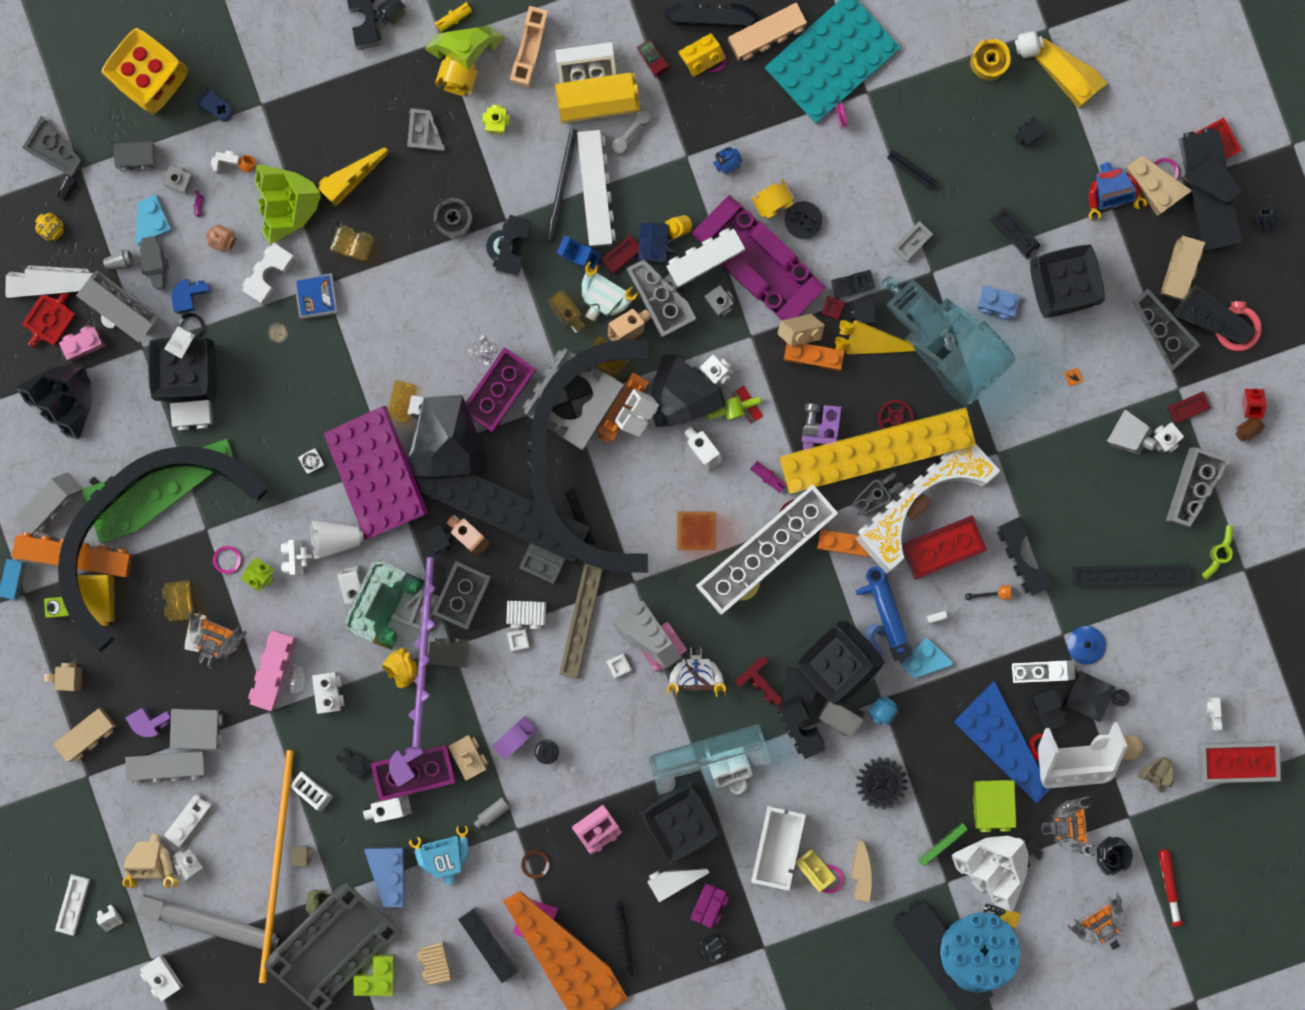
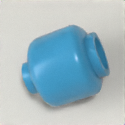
(883, 711)

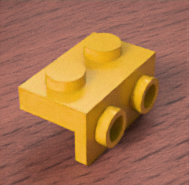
(702, 54)

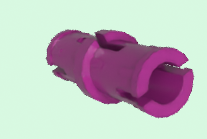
(768, 476)

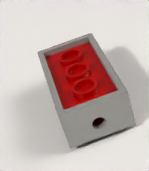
(1239, 762)

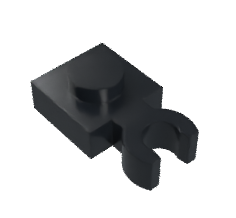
(356, 764)

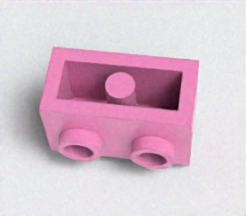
(82, 344)

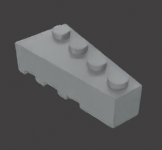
(1195, 484)
(644, 631)

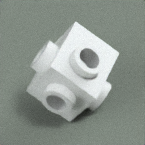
(717, 370)
(1172, 434)
(185, 865)

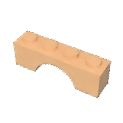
(530, 46)

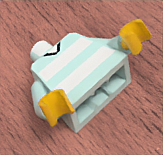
(603, 295)

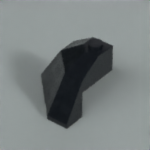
(683, 393)
(62, 397)

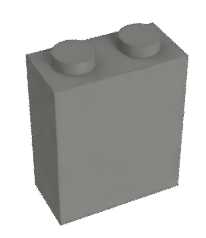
(196, 729)

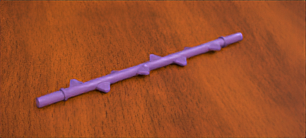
(422, 644)

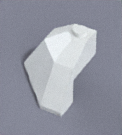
(996, 867)

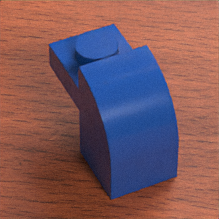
(578, 253)
(183, 295)

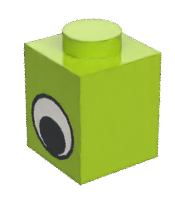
(55, 607)

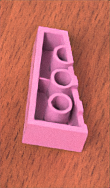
(272, 670)

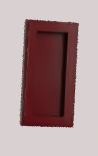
(621, 254)
(1189, 407)

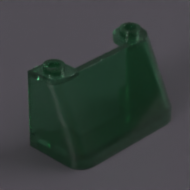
(378, 601)

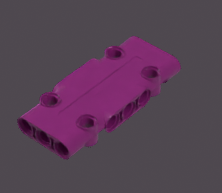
(765, 265)

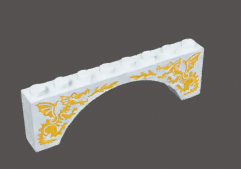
(883, 536)

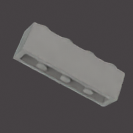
(166, 766)

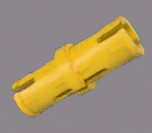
(453, 17)

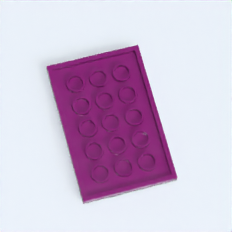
(375, 472)

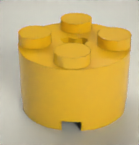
(986, 49)
(456, 77)
(773, 198)

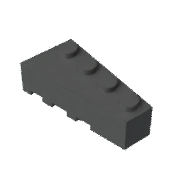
(1166, 331)

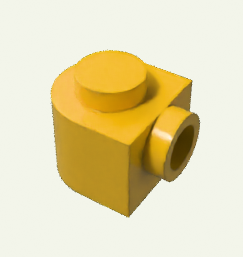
(679, 226)

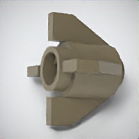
(1159, 773)

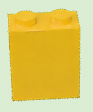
(98, 596)

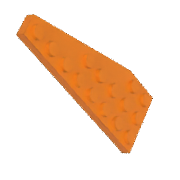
(573, 969)

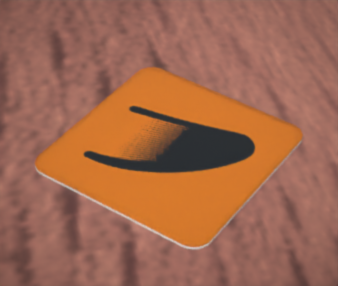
(1073, 377)

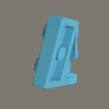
(150, 219)
(925, 660)

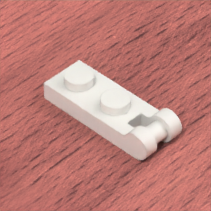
(187, 820)

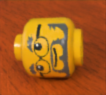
(49, 226)

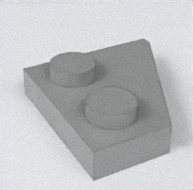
(423, 132)

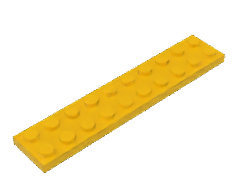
(877, 450)

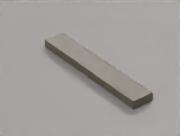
(581, 621)

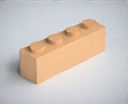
(767, 31)

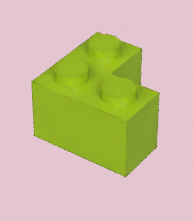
(381, 981)

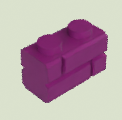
(709, 905)

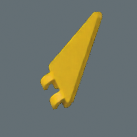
(867, 340)

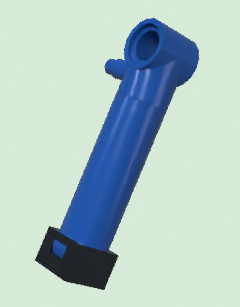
(889, 614)

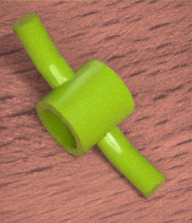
(734, 408)
(1216, 561)

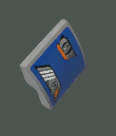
(316, 296)

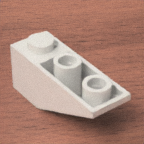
(1043, 671)

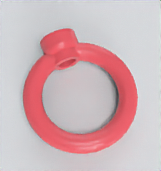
(1240, 308)

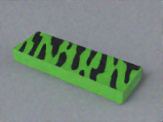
(942, 844)

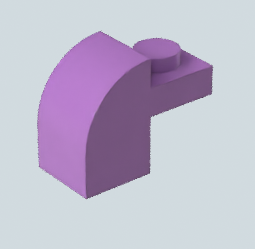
(146, 726)
(514, 738)
(399, 766)

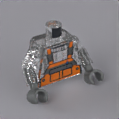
(212, 638)
(1069, 826)
(1101, 924)

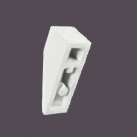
(671, 881)

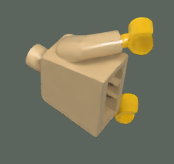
(149, 861)

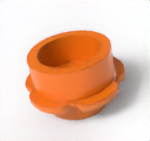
(247, 163)

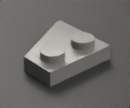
(410, 612)

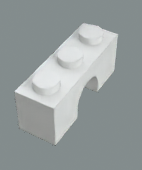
(274, 258)

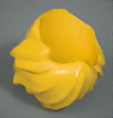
(401, 667)

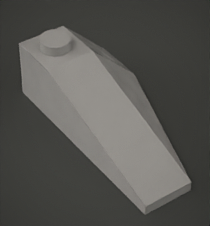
(663, 303)

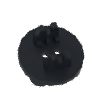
(811, 224)

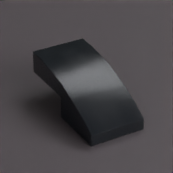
(853, 284)

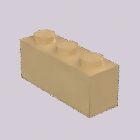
(85, 735)

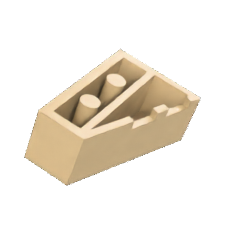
(1156, 185)
(1182, 268)

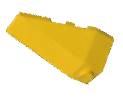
(1072, 75)
(342, 182)

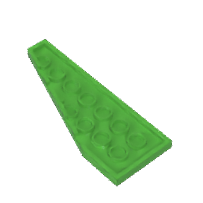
(149, 497)

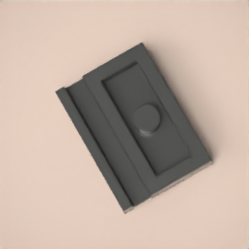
(542, 563)

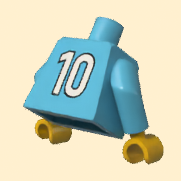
(443, 857)

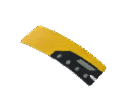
(1009, 917)

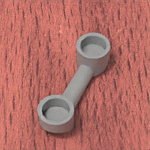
(620, 144)

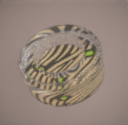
(277, 332)

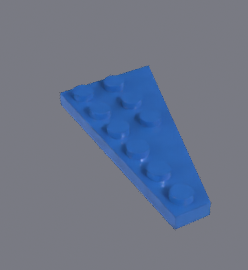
(998, 736)

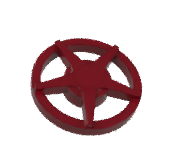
(895, 417)

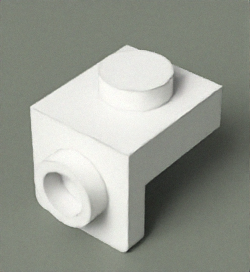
(227, 158)

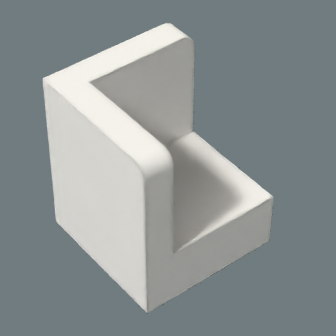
(179, 342)

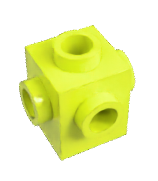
(498, 126)

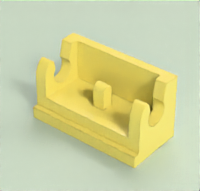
(815, 870)

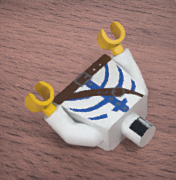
(696, 675)

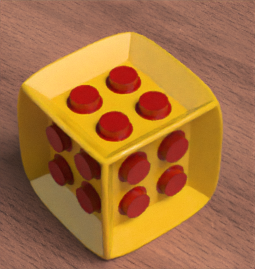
(144, 71)

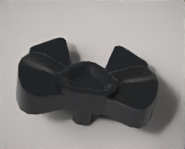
(1033, 848)

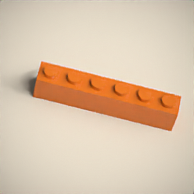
(90, 559)

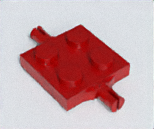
(48, 319)

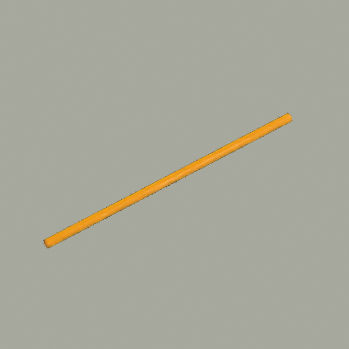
(276, 865)

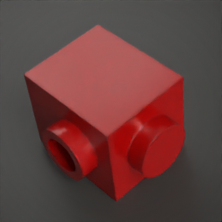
(1254, 403)

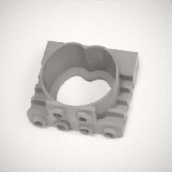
(579, 430)

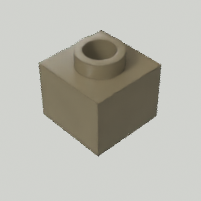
(300, 855)

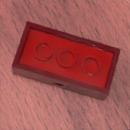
(943, 547)

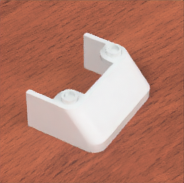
(1081, 764)

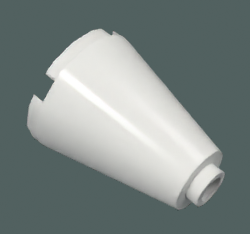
(333, 538)

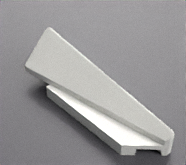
(45, 280)

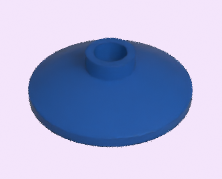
(1076, 645)

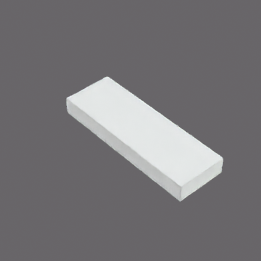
(72, 904)

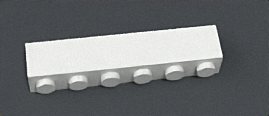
(594, 189)

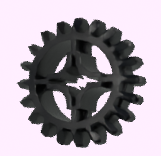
(874, 789)

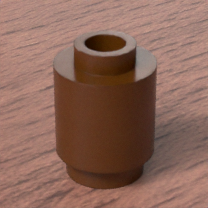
(1249, 429)

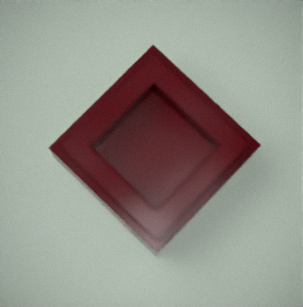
(832, 308)

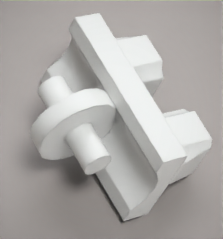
(297, 557)

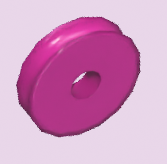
(841, 115)

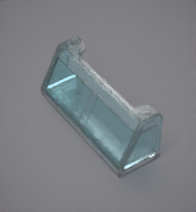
(708, 753)

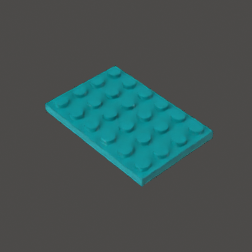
(832, 58)

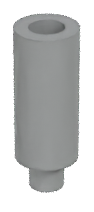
(492, 813)

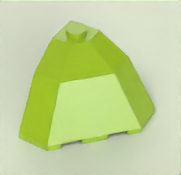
(464, 44)
(285, 201)

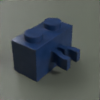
(654, 243)

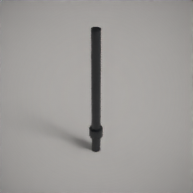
(553, 221)

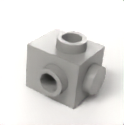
(177, 179)
(720, 301)

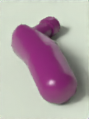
(197, 204)

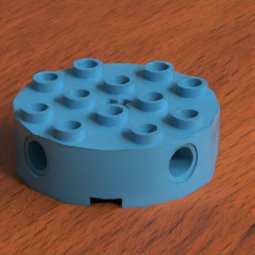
(980, 952)

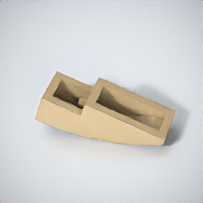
(862, 873)

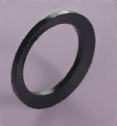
(196, 316)

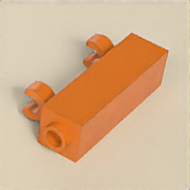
(609, 429)

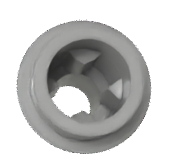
(121, 259)

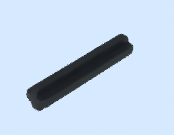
(912, 170)

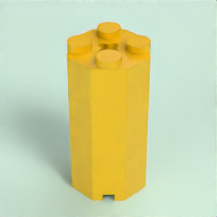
(597, 97)

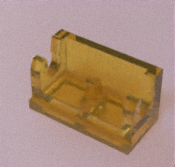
(400, 400)

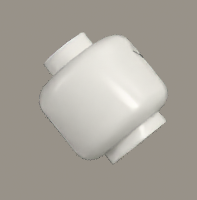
(1028, 44)

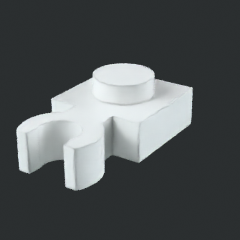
(1214, 708)

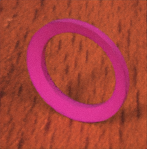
(1170, 161)
(215, 559)
(840, 881)

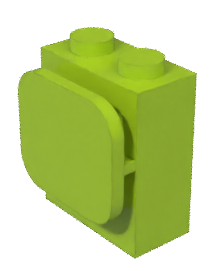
(994, 805)

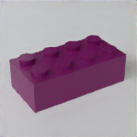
(499, 389)
(431, 769)

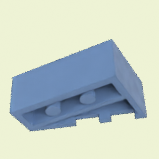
(389, 873)

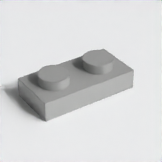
(912, 241)

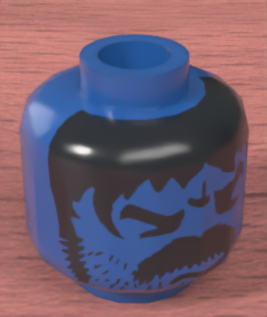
(728, 160)

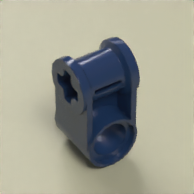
(213, 104)

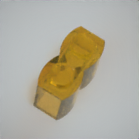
(352, 244)

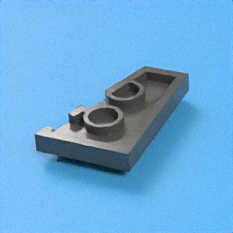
(51, 148)

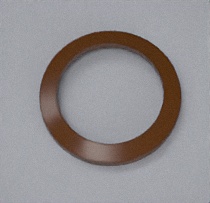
(531, 875)

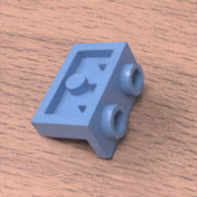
(998, 302)

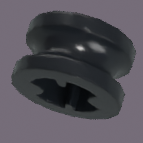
(1126, 696)

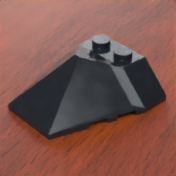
(445, 439)

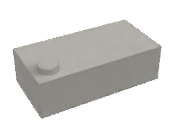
(117, 306)

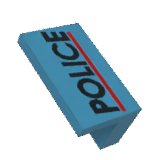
(12, 579)

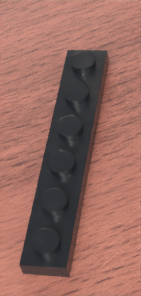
(1130, 575)

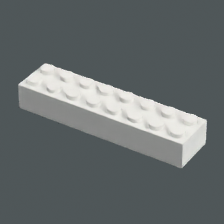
(766, 549)

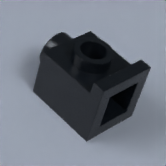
(1029, 132)

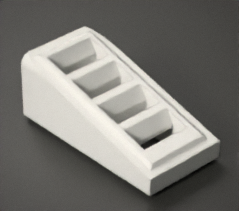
(315, 786)

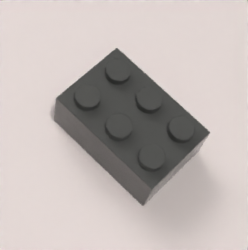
(462, 595)

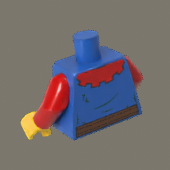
(1113, 189)

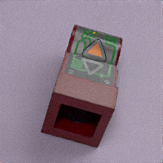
(652, 58)

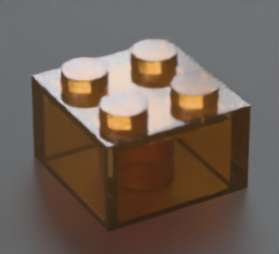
(696, 530)

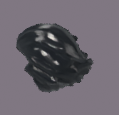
(1114, 855)

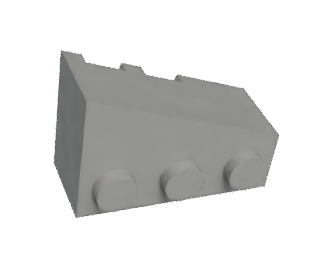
(48, 503)

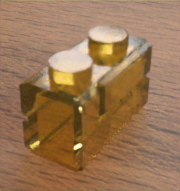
(178, 600)

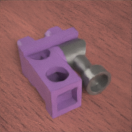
(820, 433)

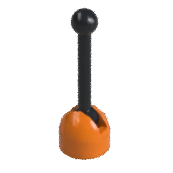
(1004, 593)

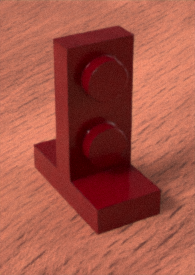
(758, 682)

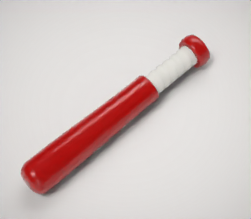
(1169, 881)

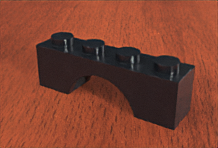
(1013, 535)
(487, 945)

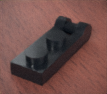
(1015, 232)

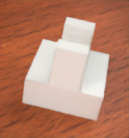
(110, 919)

